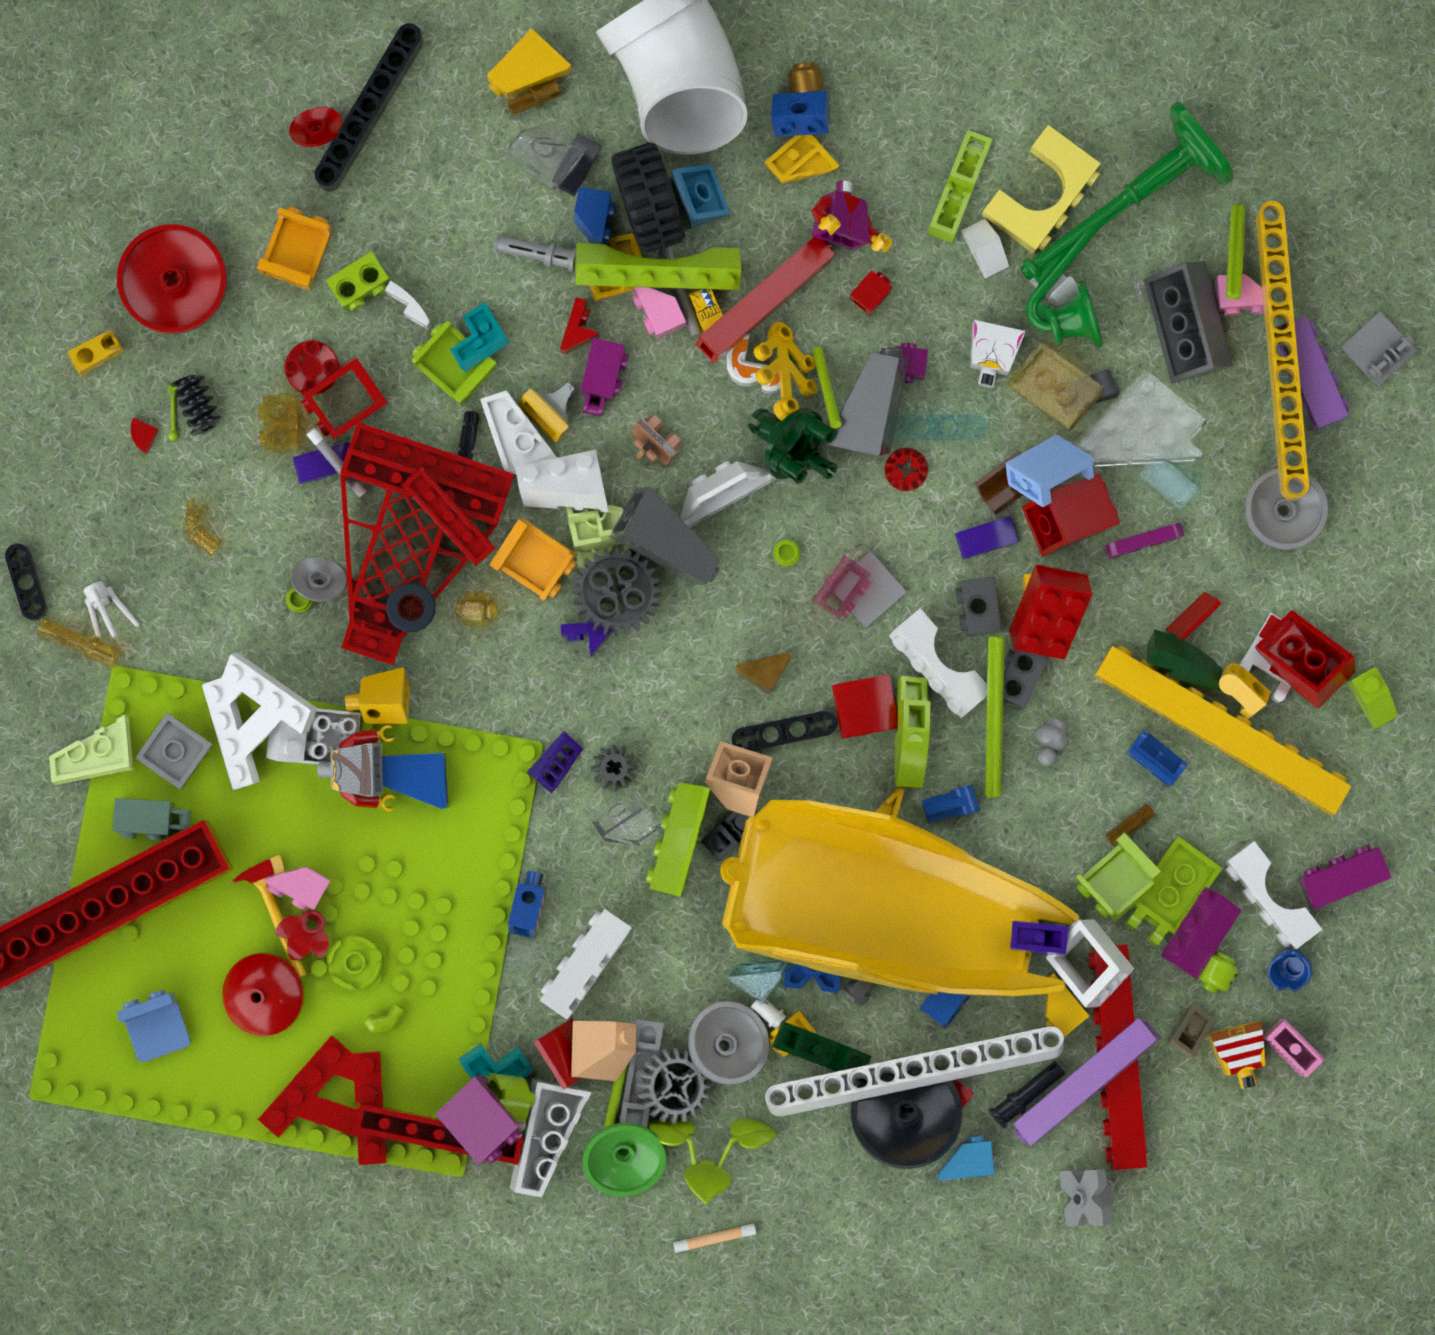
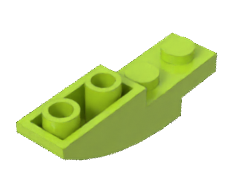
(912, 733)

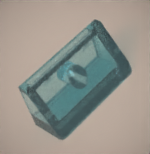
(1170, 483)

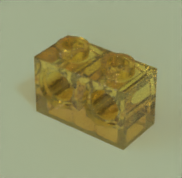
(287, 423)

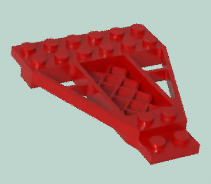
(388, 462)

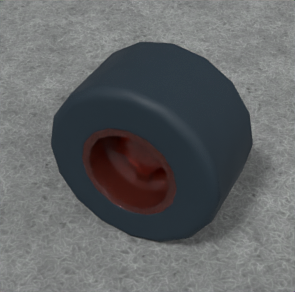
(411, 607)

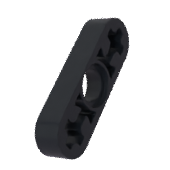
(26, 560)

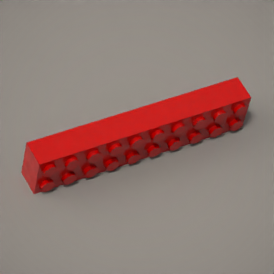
(110, 902)

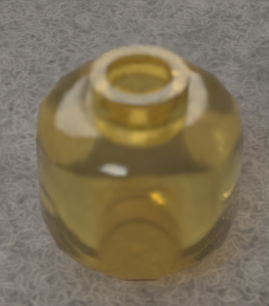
(476, 609)

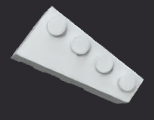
(586, 963)
(546, 1134)

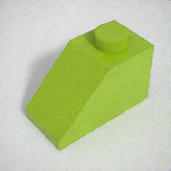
(1373, 697)

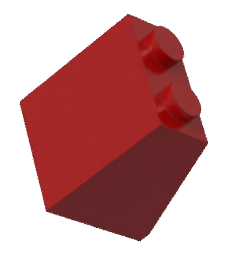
(1072, 516)

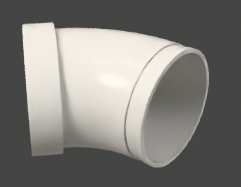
(679, 74)

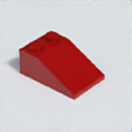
(1306, 658)

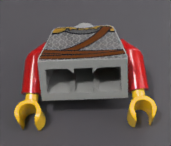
(358, 769)

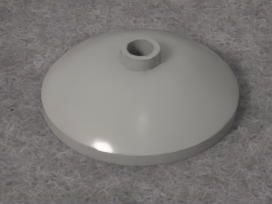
(1304, 517)
(745, 1041)

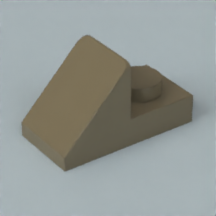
(1191, 1031)

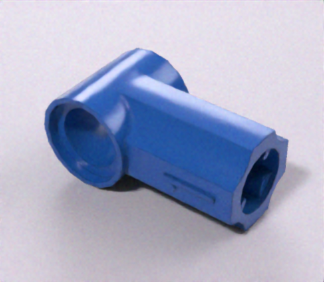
(956, 803)

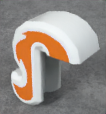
(744, 372)

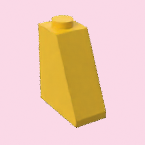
(527, 66)

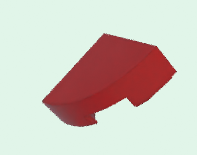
(143, 434)

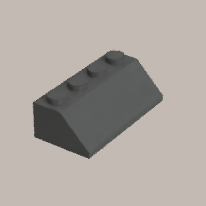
(1188, 321)

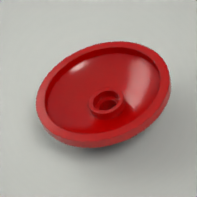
(279, 990)

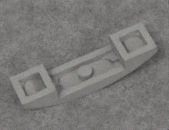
(647, 1043)

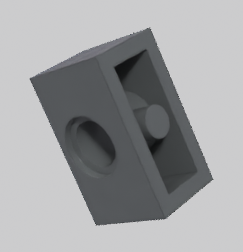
(985, 591)

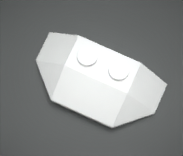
(721, 490)

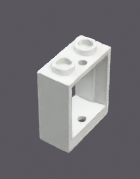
(1110, 979)

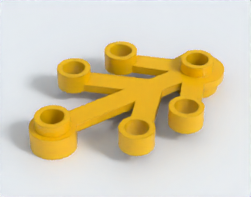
(781, 337)

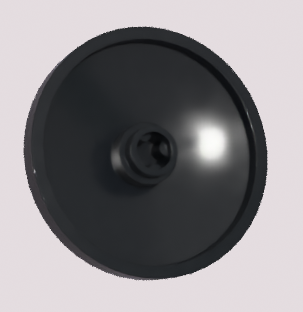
(908, 1125)

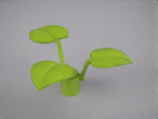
(706, 1178)

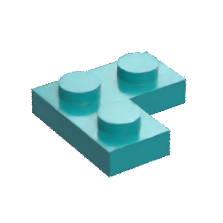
(485, 339)
(479, 1062)

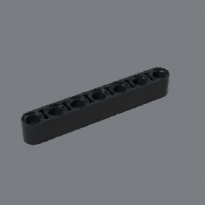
(369, 94)

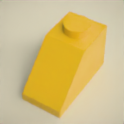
(1063, 1010)

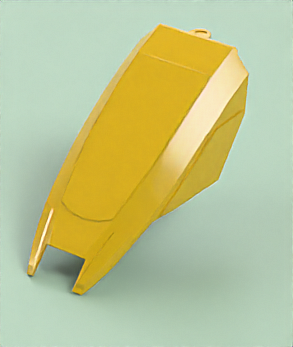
(880, 903)

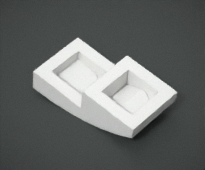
(413, 310)

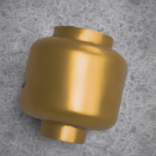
(805, 78)

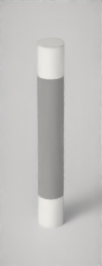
(334, 460)

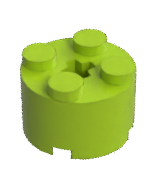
(513, 1094)

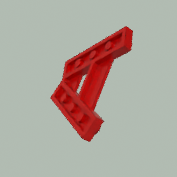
(301, 1097)

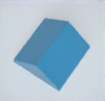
(700, 194)

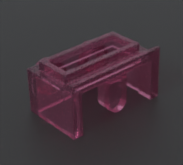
(833, 582)

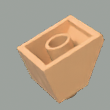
(738, 777)

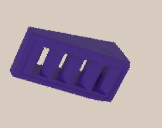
(557, 774)

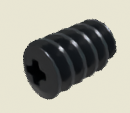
(196, 404)

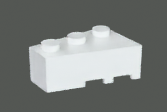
(563, 482)

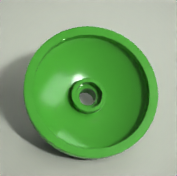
(624, 1171)

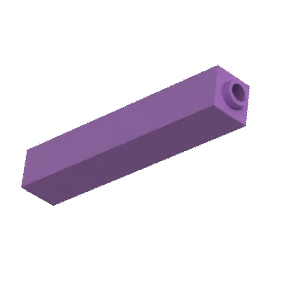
(1086, 1081)

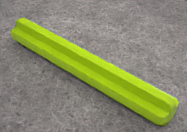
(1235, 252)

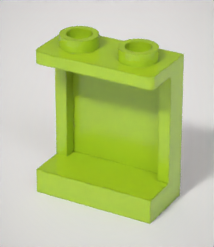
(441, 367)
(1119, 879)

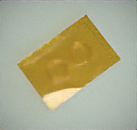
(1055, 386)

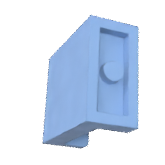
(1047, 466)

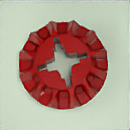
(912, 480)

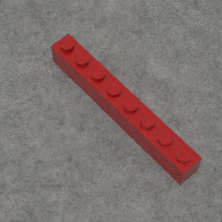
(1123, 1093)

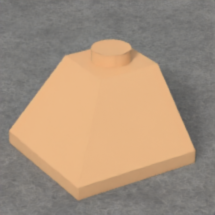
(602, 1049)

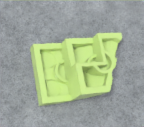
(591, 532)

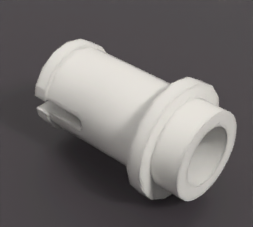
(769, 1013)

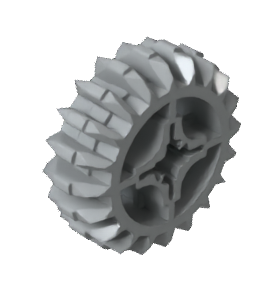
(663, 1091)

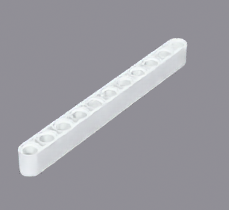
(924, 1061)

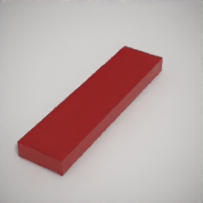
(448, 516)

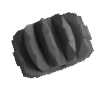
(616, 758)

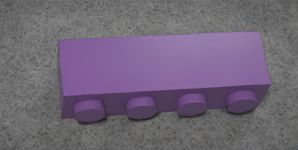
(1317, 383)

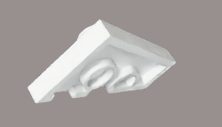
(514, 433)

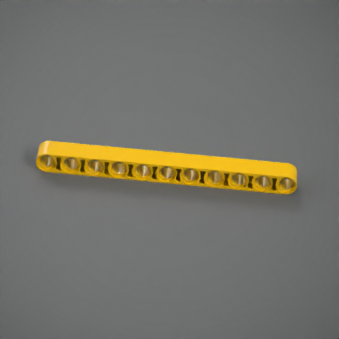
(1282, 337)

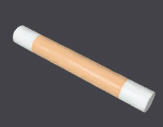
(714, 1238)

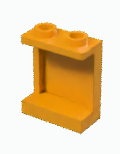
(296, 248)
(534, 559)

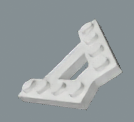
(240, 739)

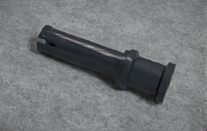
(1016, 1102)

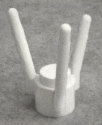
(97, 598)

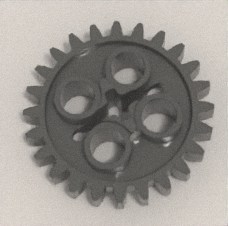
(640, 586)

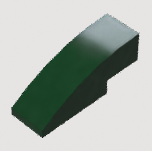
(1183, 660)

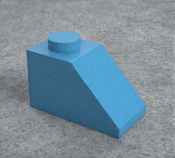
(969, 1160)

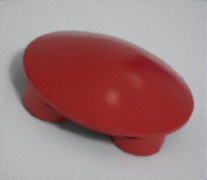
(309, 363)

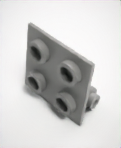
(1379, 349)

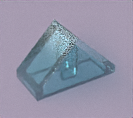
(758, 978)

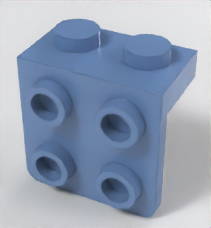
(155, 1025)

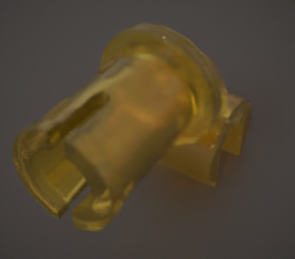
(196, 533)

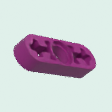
(1143, 540)

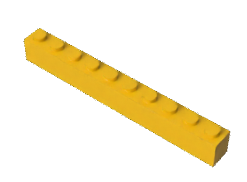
(1222, 730)

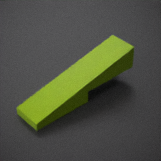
(959, 187)

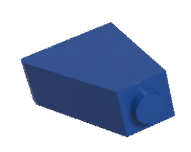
(418, 777)

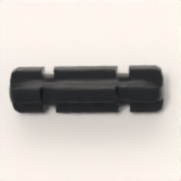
(468, 434)

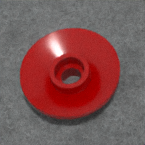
(315, 127)

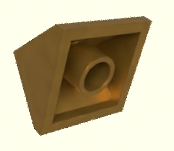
(764, 671)

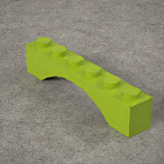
(605, 266)

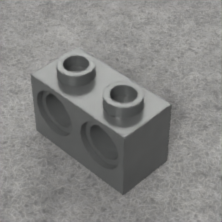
(1025, 679)

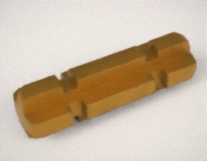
(1130, 824)

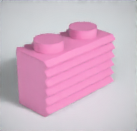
(1293, 1048)

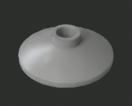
(318, 571)

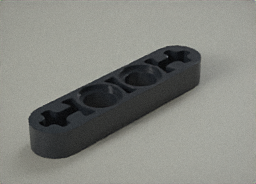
(782, 727)

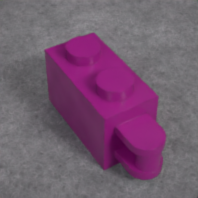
(602, 374)

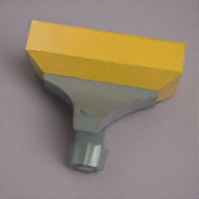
(549, 410)

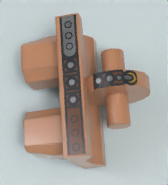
(652, 444)

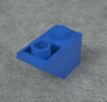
(592, 214)

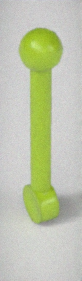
(173, 435)

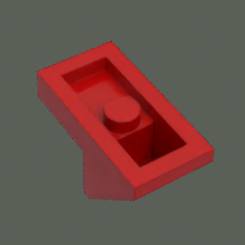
(574, 334)

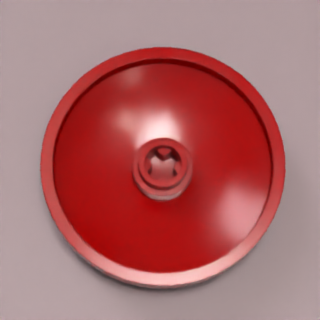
(171, 279)

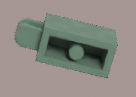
(148, 818)

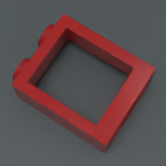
(324, 424)

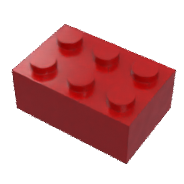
(1050, 612)

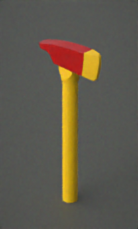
(257, 876)

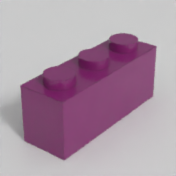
(1344, 876)
(1201, 933)

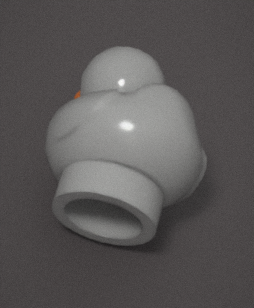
(1053, 738)

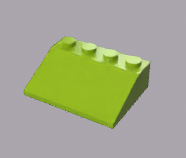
(679, 839)

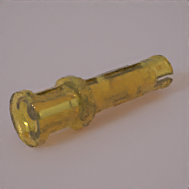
(89, 646)

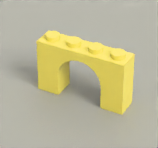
(1033, 227)

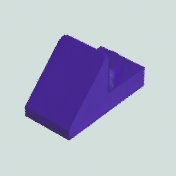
(576, 631)
(1039, 938)

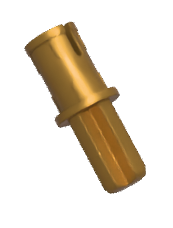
(534, 98)

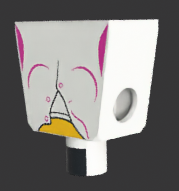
(993, 350)

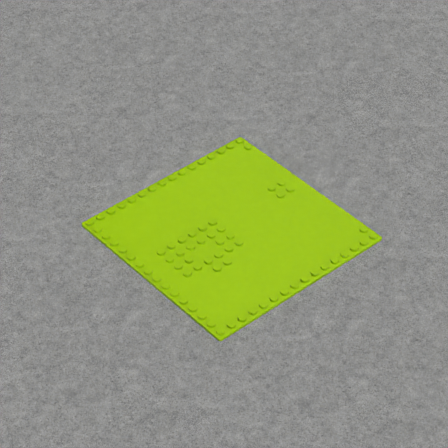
(411, 879)

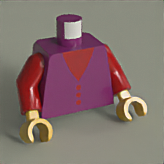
(845, 220)

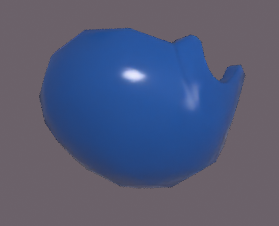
(1294, 965)

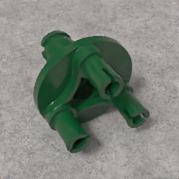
(794, 443)

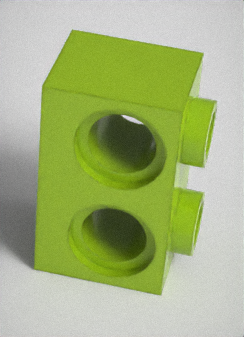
(354, 275)

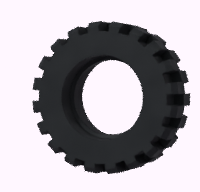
(648, 197)

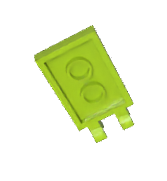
(1185, 877)

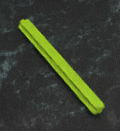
(994, 716)

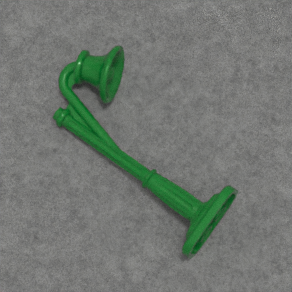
(1078, 315)

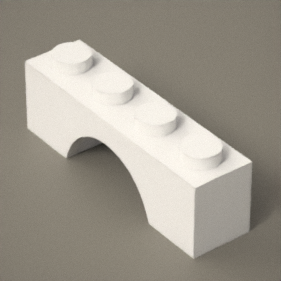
(916, 641)
(1250, 868)

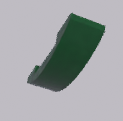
(818, 1048)

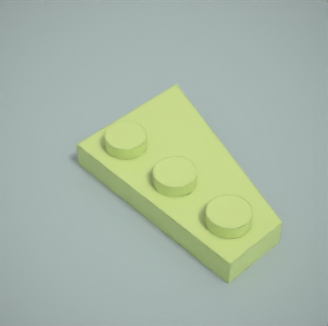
(96, 756)

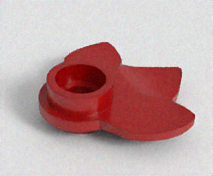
(301, 938)

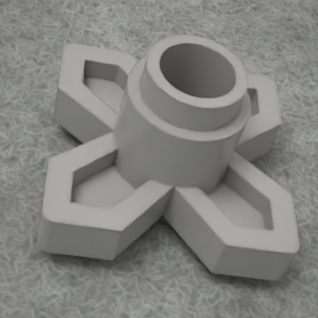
(1088, 1195)

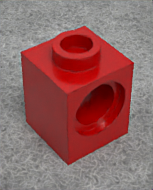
(871, 292)

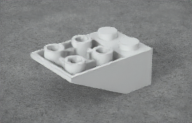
(325, 735)

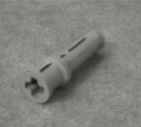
(504, 244)

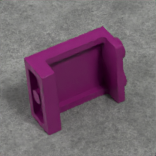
(480, 1121)

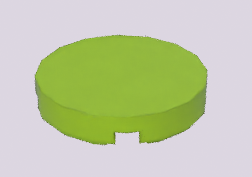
(355, 962)

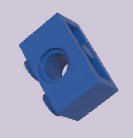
(800, 113)

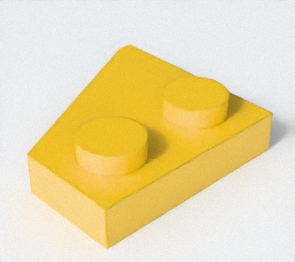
(800, 159)

